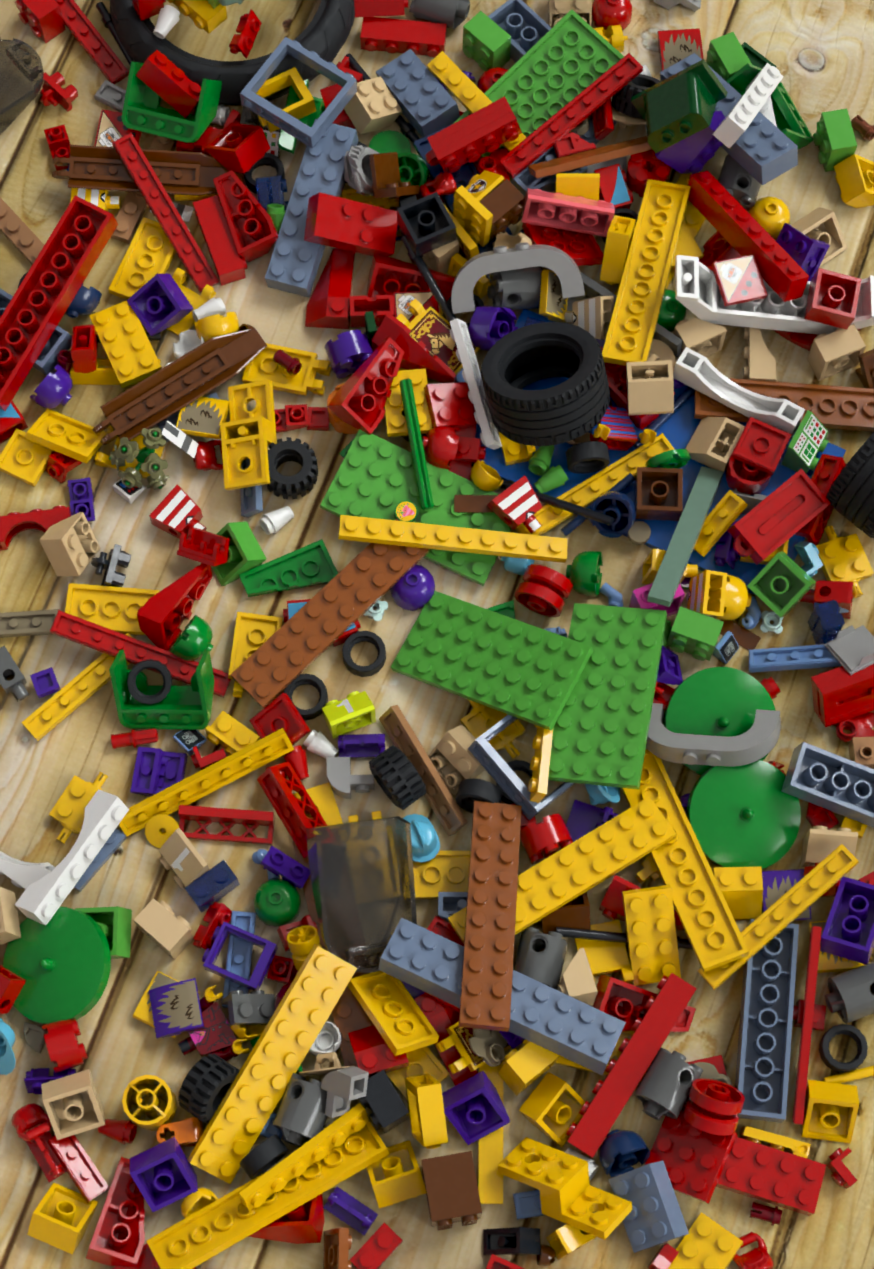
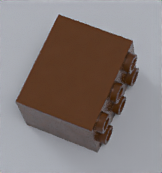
(451, 1190)

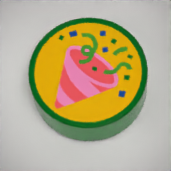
(406, 511)

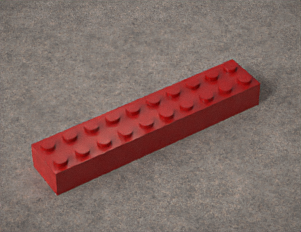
(50, 290)

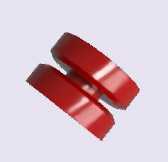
(543, 590)
(714, 1107)

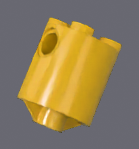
(149, 1102)

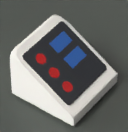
(128, 494)

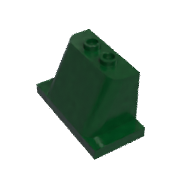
(679, 105)

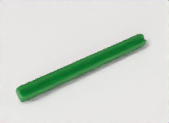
(416, 444)

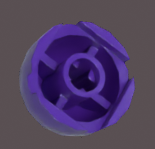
(54, 389)
(414, 589)

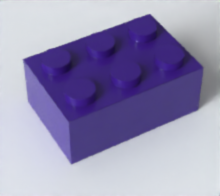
(851, 922)

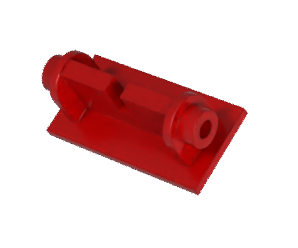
(248, 27)
(215, 917)
(46, 1157)

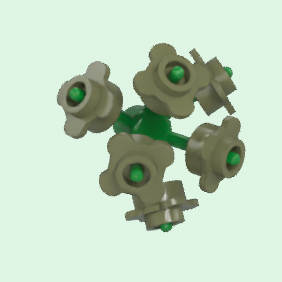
(147, 459)

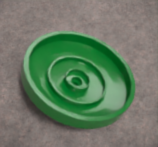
(715, 704)
(743, 815)
(62, 966)

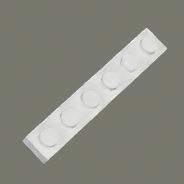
(472, 376)

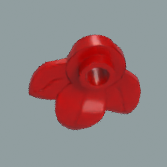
(491, 163)
(859, 726)

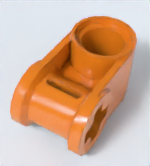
(186, 1131)

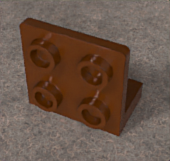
(387, 177)

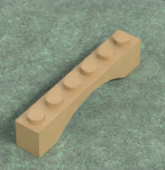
(760, 362)

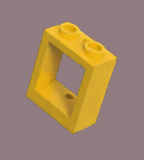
(299, 109)
(617, 249)
(426, 1110)

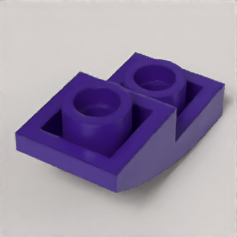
(82, 498)

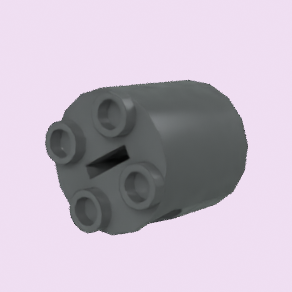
(441, 11)
(739, 183)
(516, 288)
(543, 965)
(851, 993)
(667, 1085)
(301, 1110)

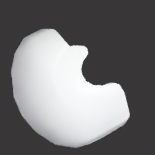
(187, 342)
(327, 1040)

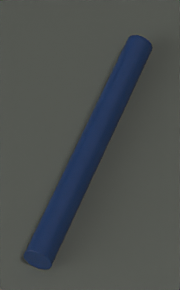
(664, 417)
(578, 520)

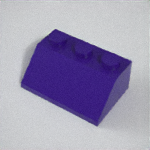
(694, 151)

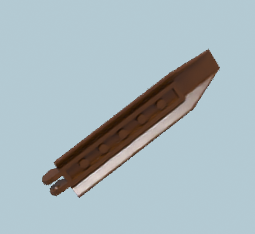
(177, 170)
(179, 384)

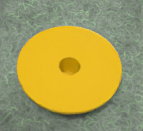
(159, 829)

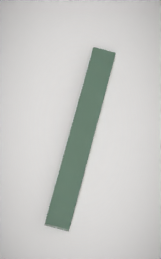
(685, 537)

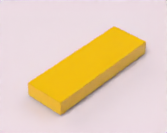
(719, 521)

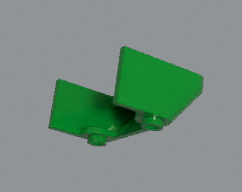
(785, 112)
(144, 113)
(181, 709)

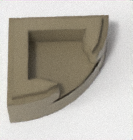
(34, 1036)

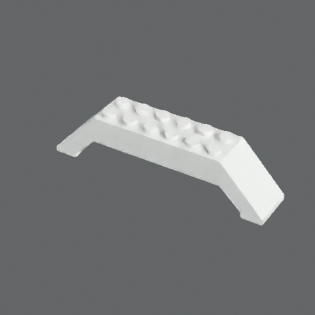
(700, 294)

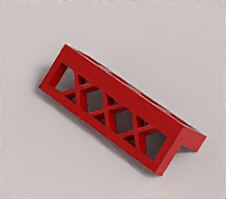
(824, 476)
(288, 806)
(226, 815)

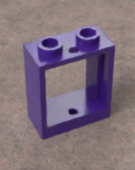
(263, 964)

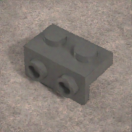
(249, 1008)

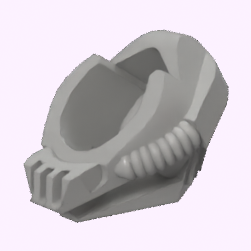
(357, 169)

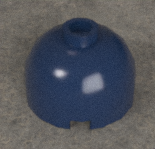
(84, 302)
(617, 506)
(622, 1151)

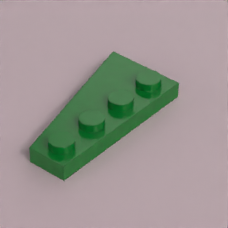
(295, 570)

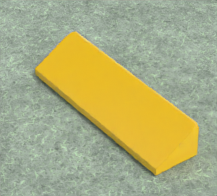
(102, 375)

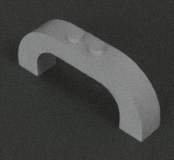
(511, 259)
(714, 749)

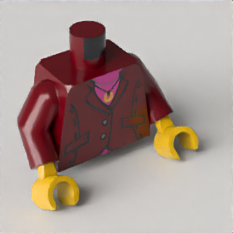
(216, 1035)

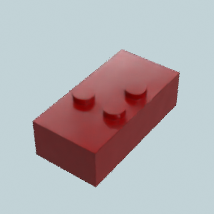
(350, 225)

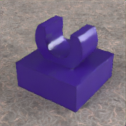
(45, 682)

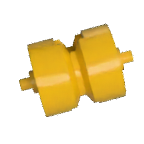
(614, 36)
(301, 942)

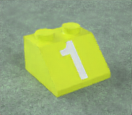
(349, 714)

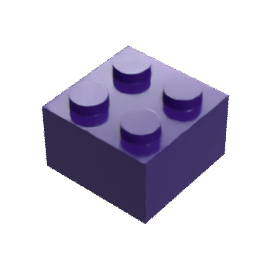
(163, 1174)

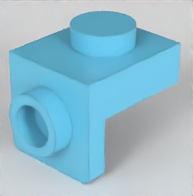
(809, 554)

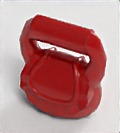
(443, 184)
(206, 457)
(29, 1117)
(756, 1258)

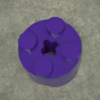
(490, 325)
(348, 352)

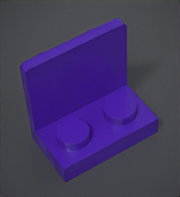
(805, 251)

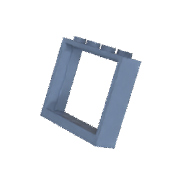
(280, 118)
(505, 775)

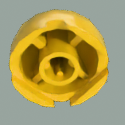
(771, 214)
(216, 325)
(735, 598)

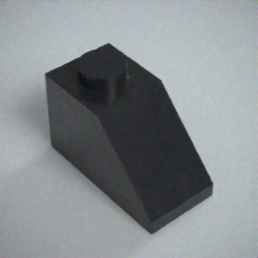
(512, 1241)

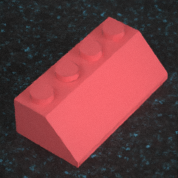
(567, 212)

